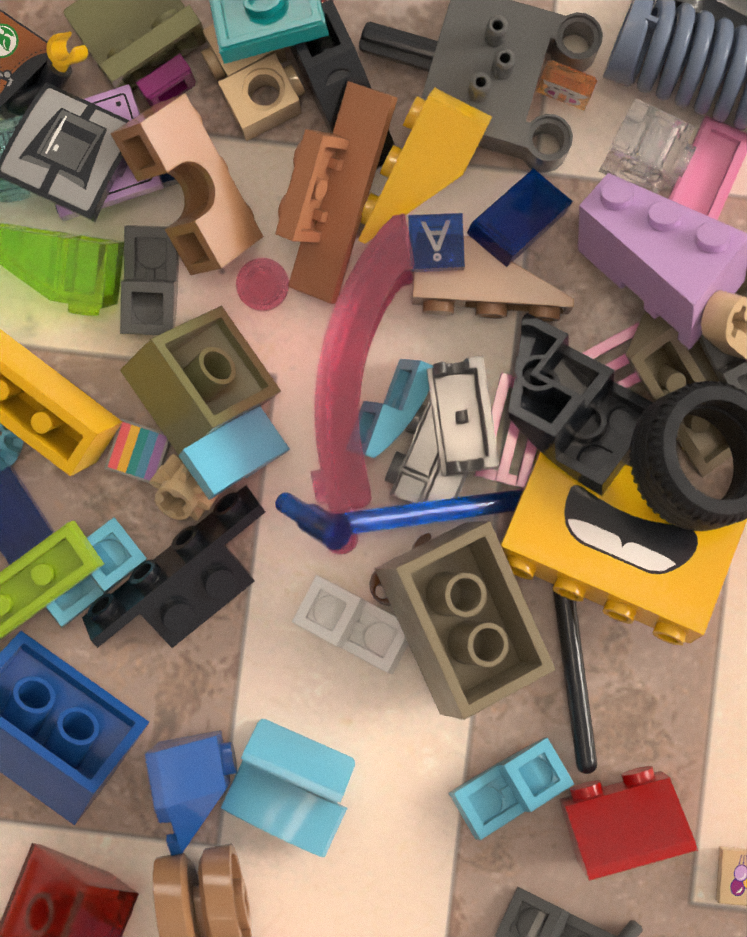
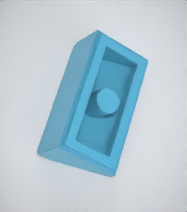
(299, 760)

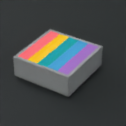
(137, 451)

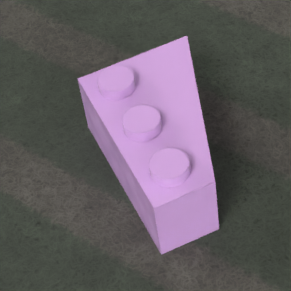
(661, 251)

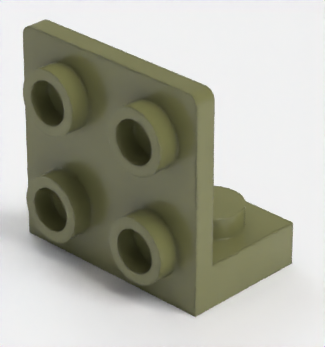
(134, 35)

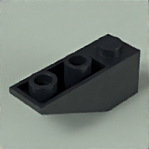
(327, 68)

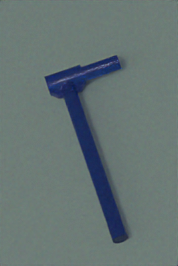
(335, 529)

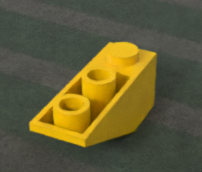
(432, 158)

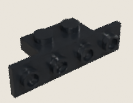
(185, 580)

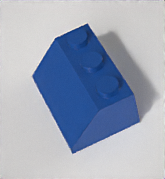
(59, 728)

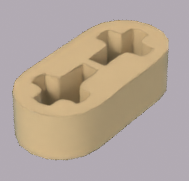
(726, 323)

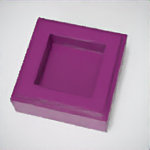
(167, 81)

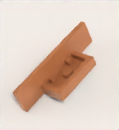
(331, 188)

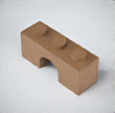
(215, 217)

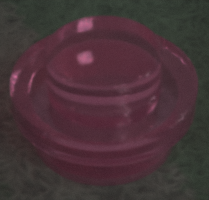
(262, 284)

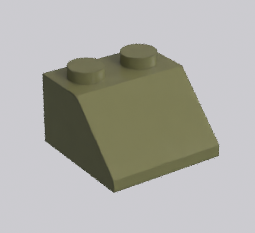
(198, 378)

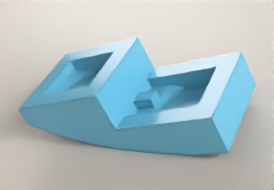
(385, 421)
(233, 452)
(120, 560)
(511, 788)
(284, 810)

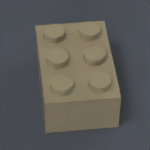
(465, 619)

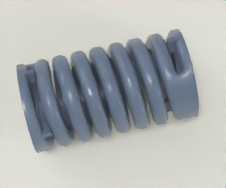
(679, 39)

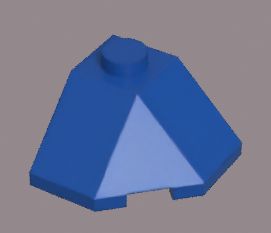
(188, 781)

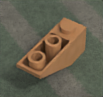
(489, 289)

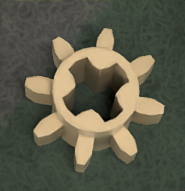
(179, 492)

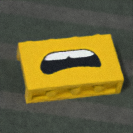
(618, 552)

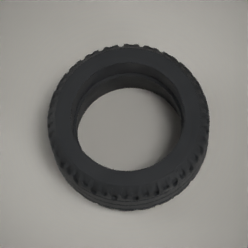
(656, 459)

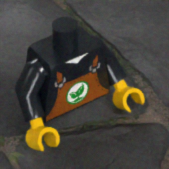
(29, 63)

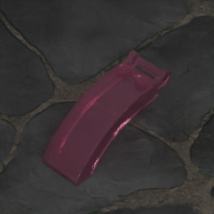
(341, 366)

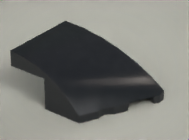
(572, 406)

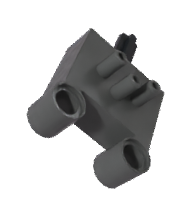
(492, 62)

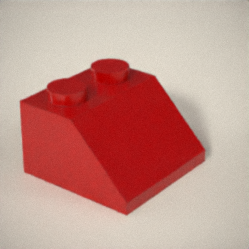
(626, 823)

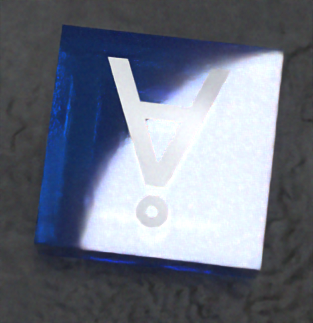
(437, 242)

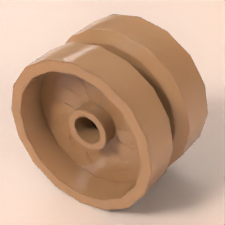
(203, 906)

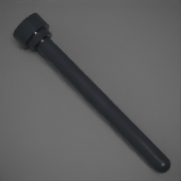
(576, 684)

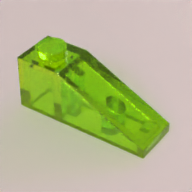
(64, 266)

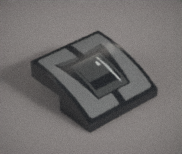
(65, 152)

